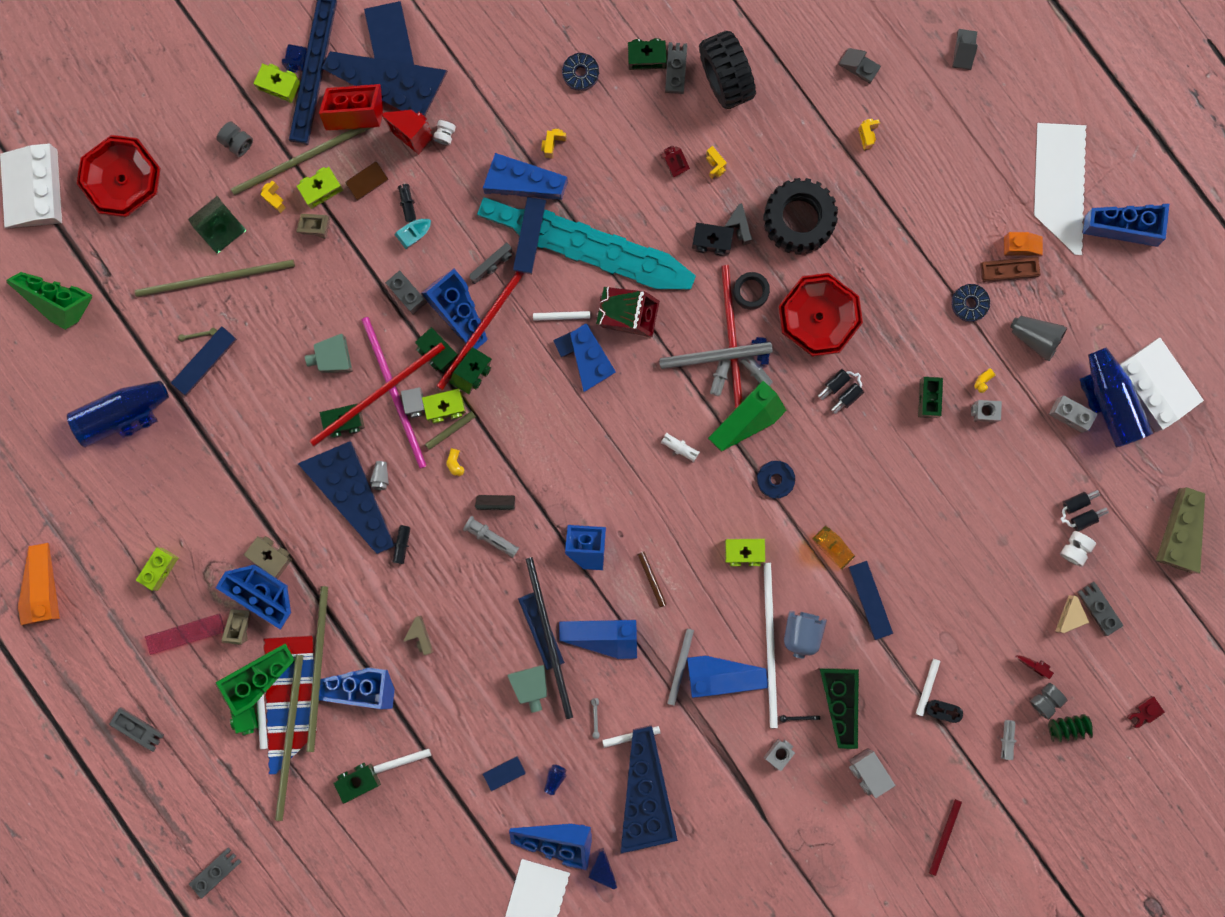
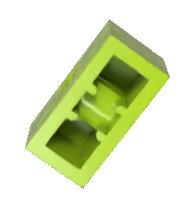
(284, 90)
(315, 196)
(434, 402)
(733, 549)
(157, 569)

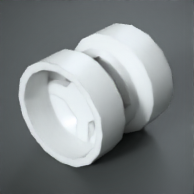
(444, 132)

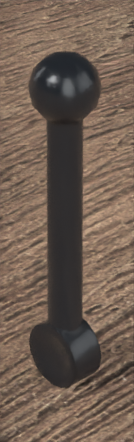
(783, 718)

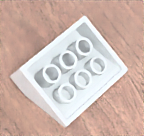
(31, 186)
(1161, 385)

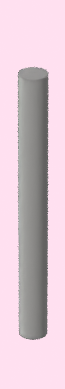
(680, 667)

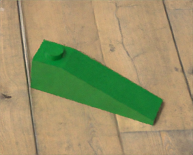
(57, 303)
(753, 415)
(249, 683)

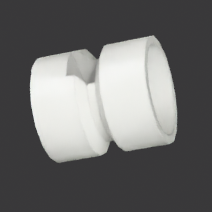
(1074, 553)

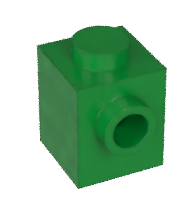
(244, 722)

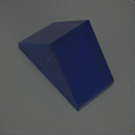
(602, 872)

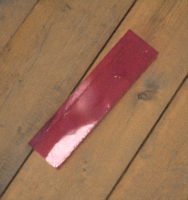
(185, 634)

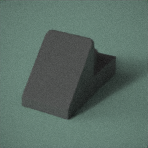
(965, 49)
(858, 64)
(739, 220)

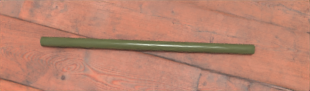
(296, 160)
(215, 278)
(317, 669)
(289, 738)

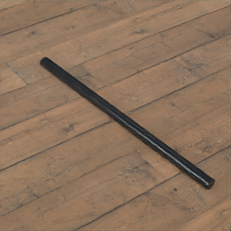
(549, 638)

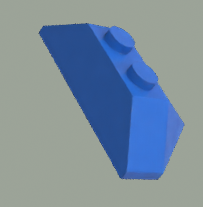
(258, 593)

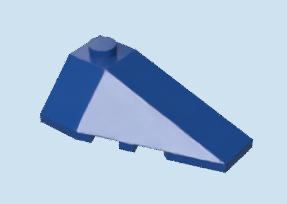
(454, 305)
(562, 841)

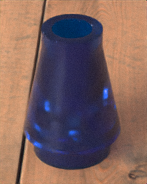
(555, 777)

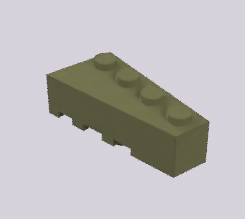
(1184, 532)

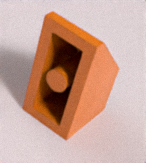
(1023, 244)

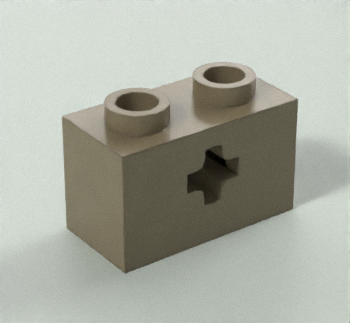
(258, 551)

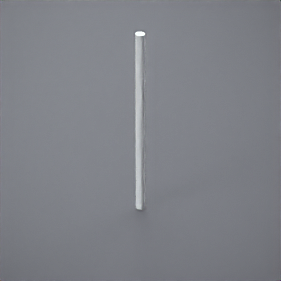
(770, 645)

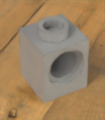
(413, 402)
(994, 407)
(771, 754)

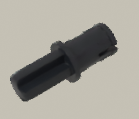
(407, 202)
(401, 544)

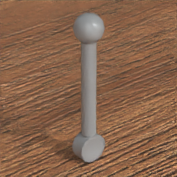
(595, 702)

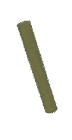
(450, 430)

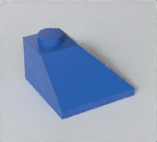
(586, 546)

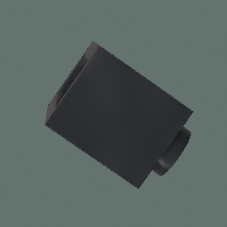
(721, 235)

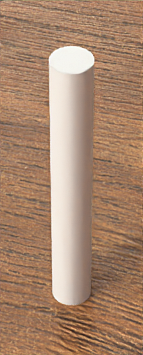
(561, 315)
(928, 687)
(262, 723)
(624, 738)
(402, 761)

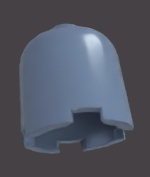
(804, 634)

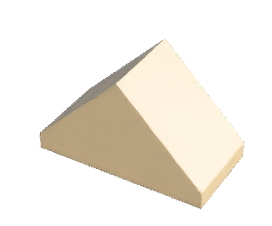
(1072, 615)

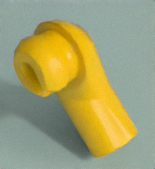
(982, 379)
(452, 463)

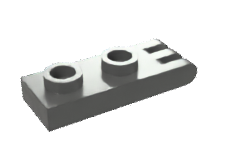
(676, 69)
(490, 265)
(1100, 609)
(136, 729)
(214, 873)

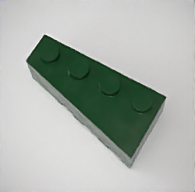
(842, 697)

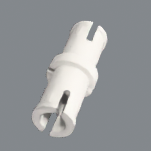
(680, 447)

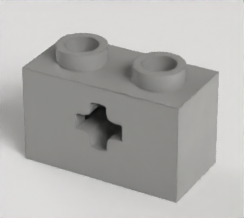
(1073, 414)

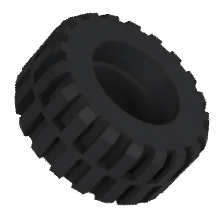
(727, 69)
(809, 193)

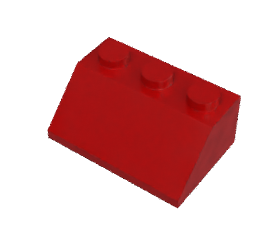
(352, 107)
(409, 128)

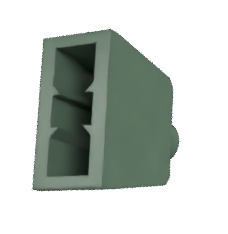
(331, 355)
(530, 686)

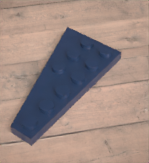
(401, 83)
(346, 486)
(647, 805)

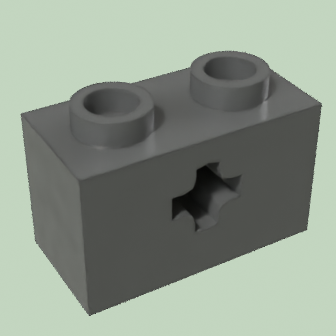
(406, 292)

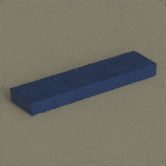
(529, 235)
(203, 361)
(870, 600)
(533, 619)

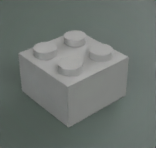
(871, 772)

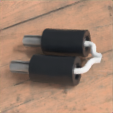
(836, 383)
(1086, 519)

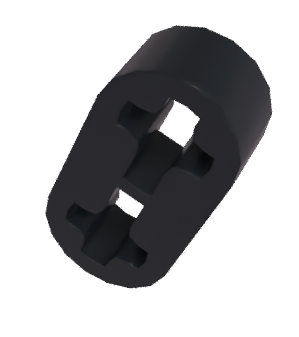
(942, 715)

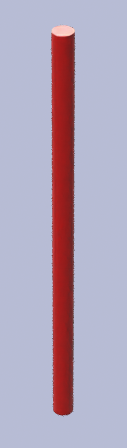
(480, 329)
(731, 334)
(377, 394)

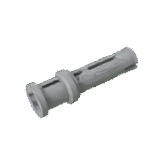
(482, 532)

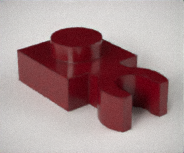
(1148, 711)

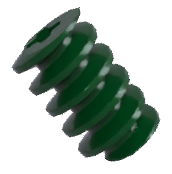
(1070, 727)

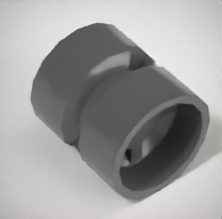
(237, 140)
(1050, 698)

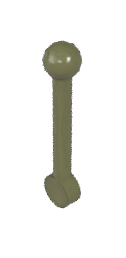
(181, 337)

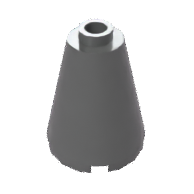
(1039, 335)

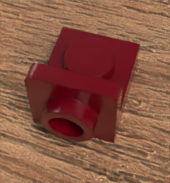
(675, 160)

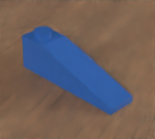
(605, 637)
(720, 676)
(360, 688)

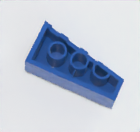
(519, 178)

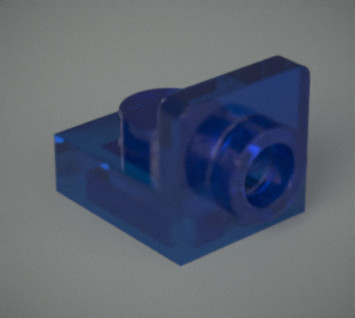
(294, 58)
(764, 358)

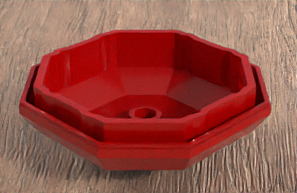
(105, 165)
(822, 296)

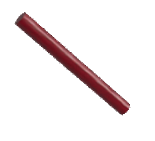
(945, 837)

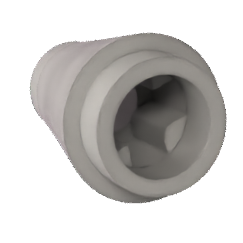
(379, 477)

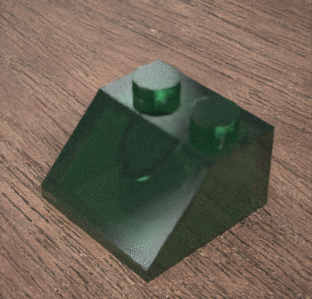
(217, 224)

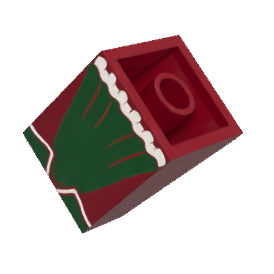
(627, 311)

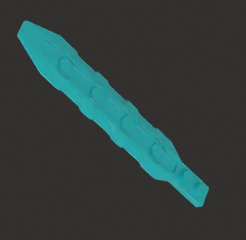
(597, 248)

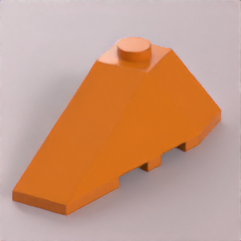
(38, 589)

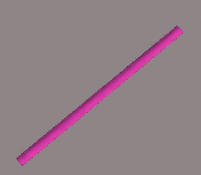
(394, 393)

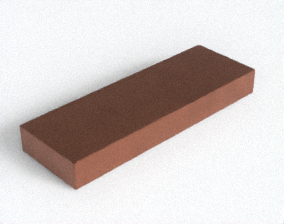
(1010, 269)

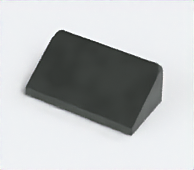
(495, 502)

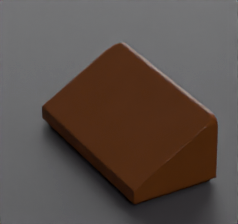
(366, 180)

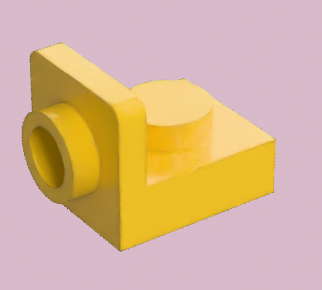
(866, 135)
(716, 160)
(269, 195)

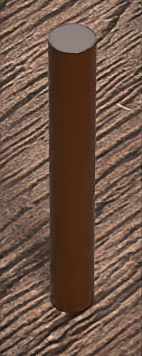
(651, 578)

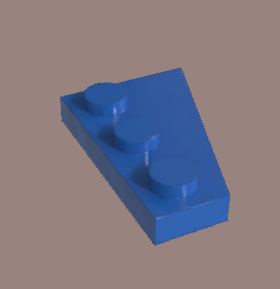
(590, 358)

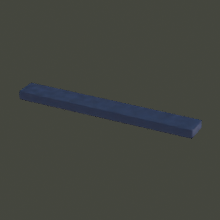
(312, 71)

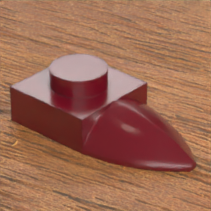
(1039, 667)

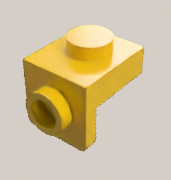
(548, 144)

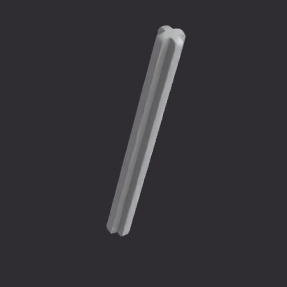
(716, 355)

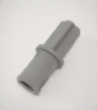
(756, 370)
(720, 377)
(1008, 740)

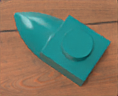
(413, 232)

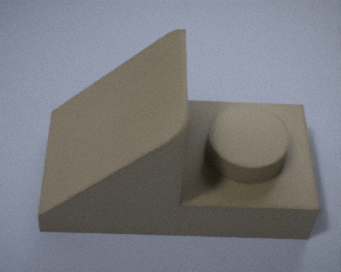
(314, 225)
(236, 627)
(419, 630)

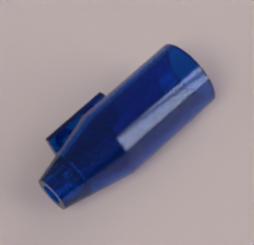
(1114, 395)
(117, 412)

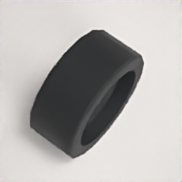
(751, 276)

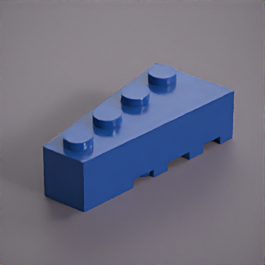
(1131, 224)

